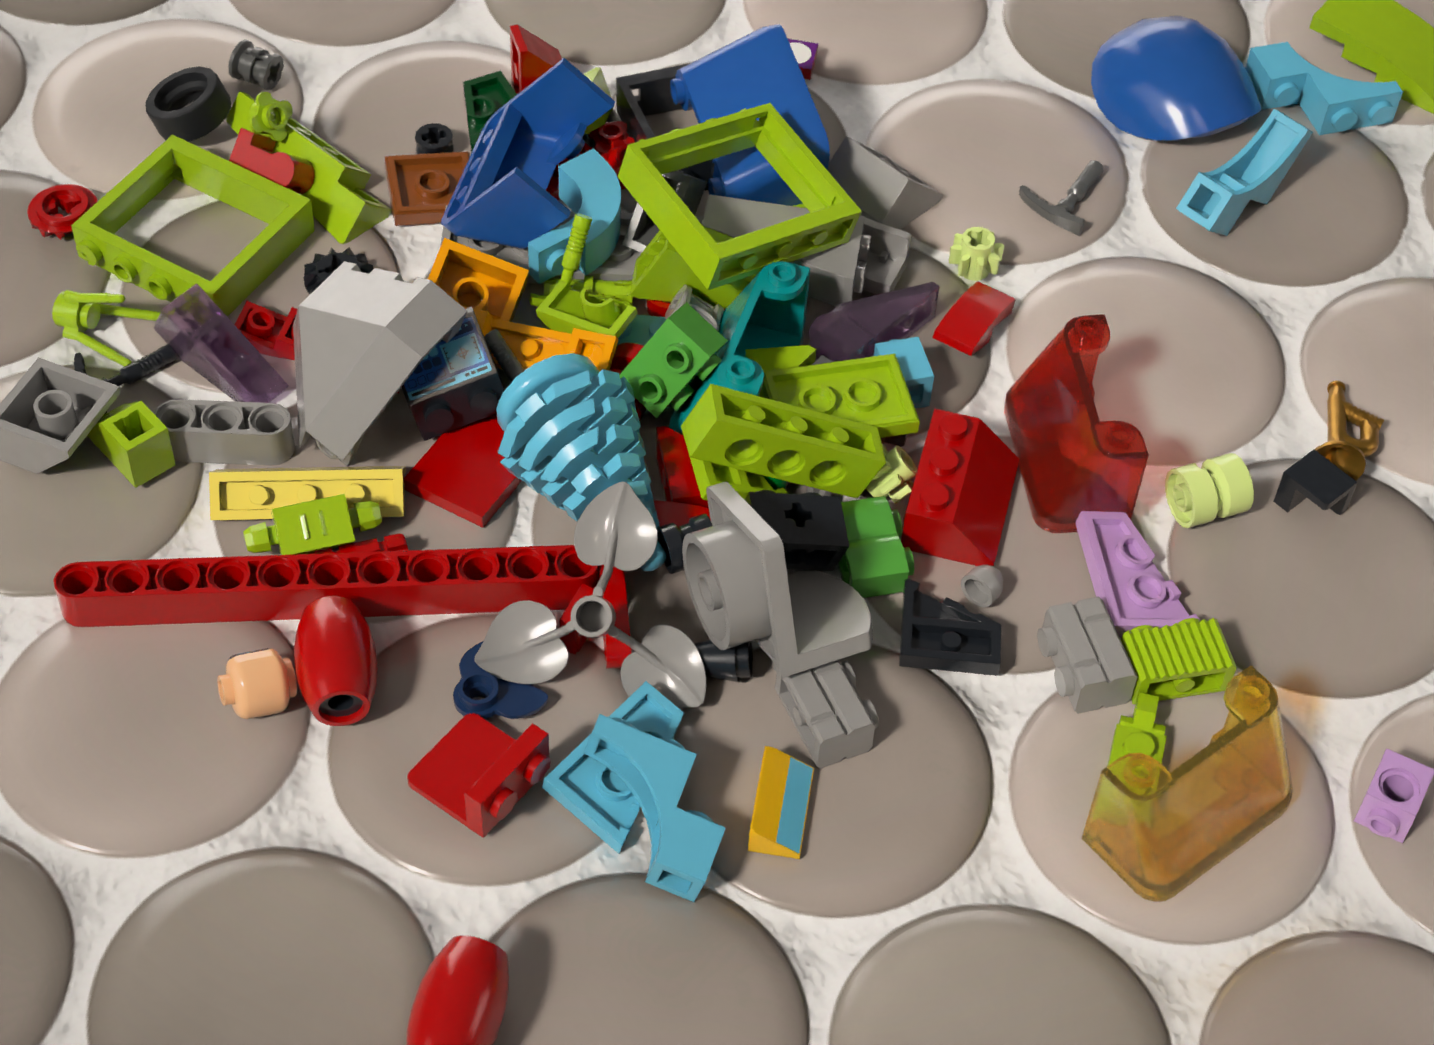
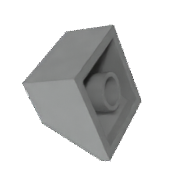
(880, 185)
(50, 414)

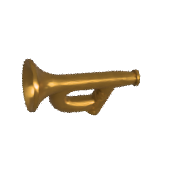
(1341, 448)

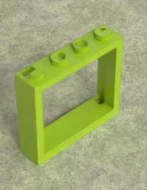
(283, 209)
(716, 264)

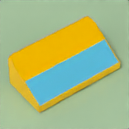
(780, 805)

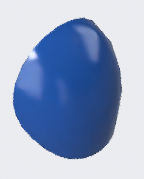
(1172, 81)

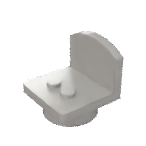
(745, 593)

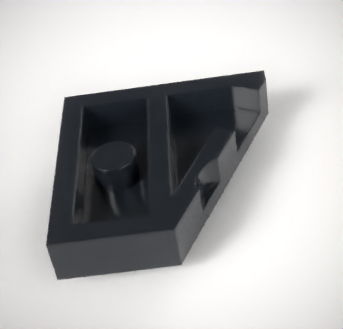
(946, 635)

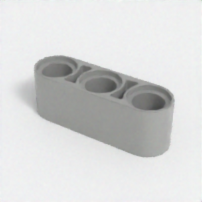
(228, 431)

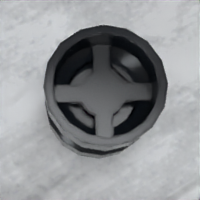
(672, 536)

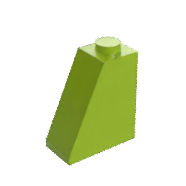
(663, 272)

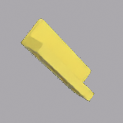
(256, 491)

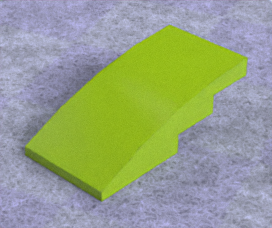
(1385, 41)

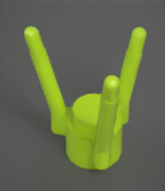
(82, 311)

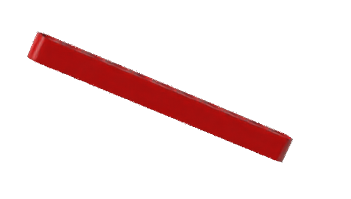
(285, 584)

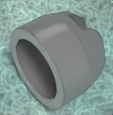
(982, 585)

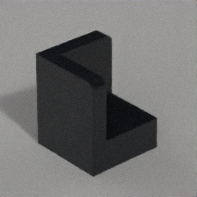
(1318, 481)

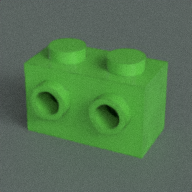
(673, 359)

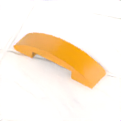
(536, 344)

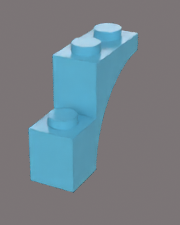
(1327, 100)
(1253, 173)
(656, 775)

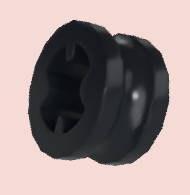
(433, 133)

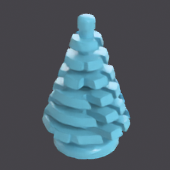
(574, 435)

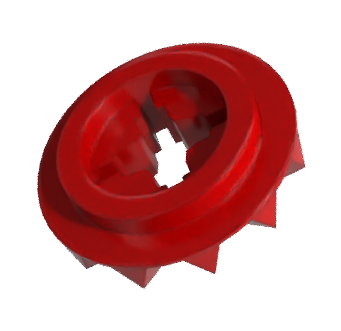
(69, 197)

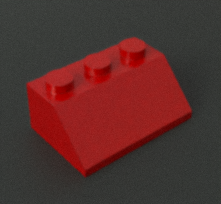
(960, 491)

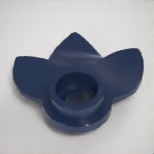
(501, 696)

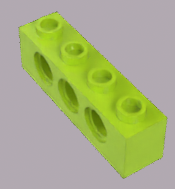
(783, 441)

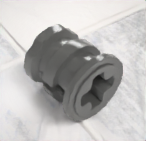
(255, 65)

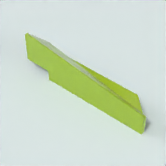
(337, 182)

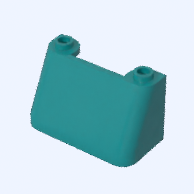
(763, 315)

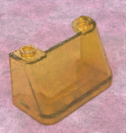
(1177, 825)

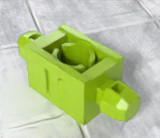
(312, 526)

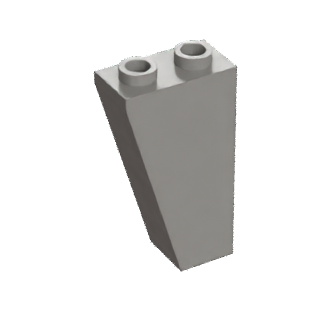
(832, 271)

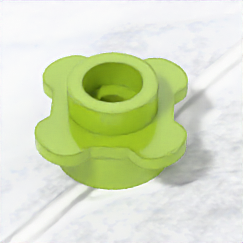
(260, 116)

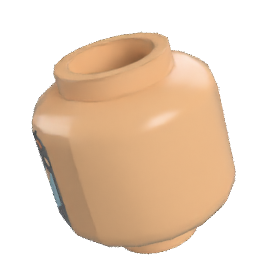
(257, 683)

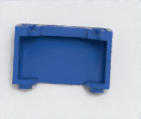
(744, 76)

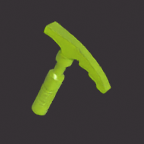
(572, 254)

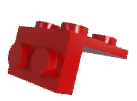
(481, 771)

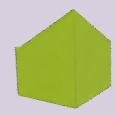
(585, 311)

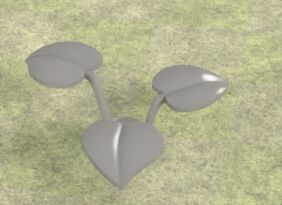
(525, 638)

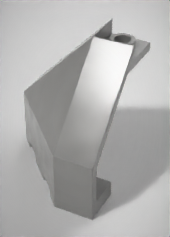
(359, 346)

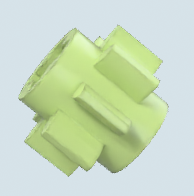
(976, 253)
(895, 476)

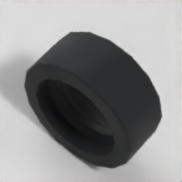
(195, 85)

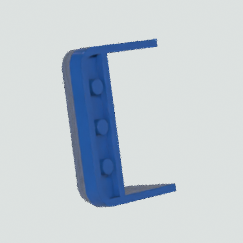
(508, 172)

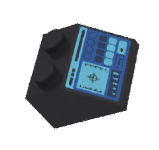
(454, 382)

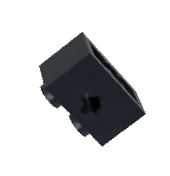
(808, 525)

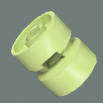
(1217, 489)

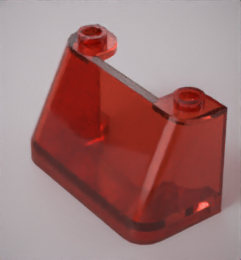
(1063, 448)

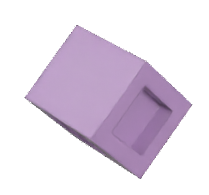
(1401, 781)

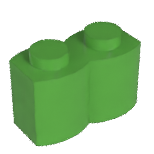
(875, 556)

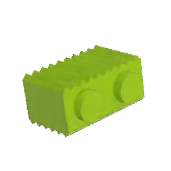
(1179, 659)

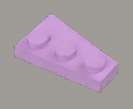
(1125, 573)

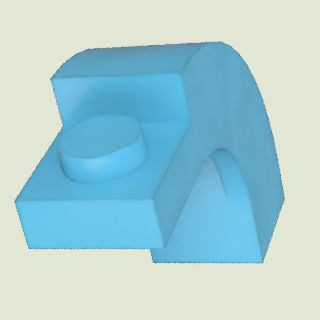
(587, 188)

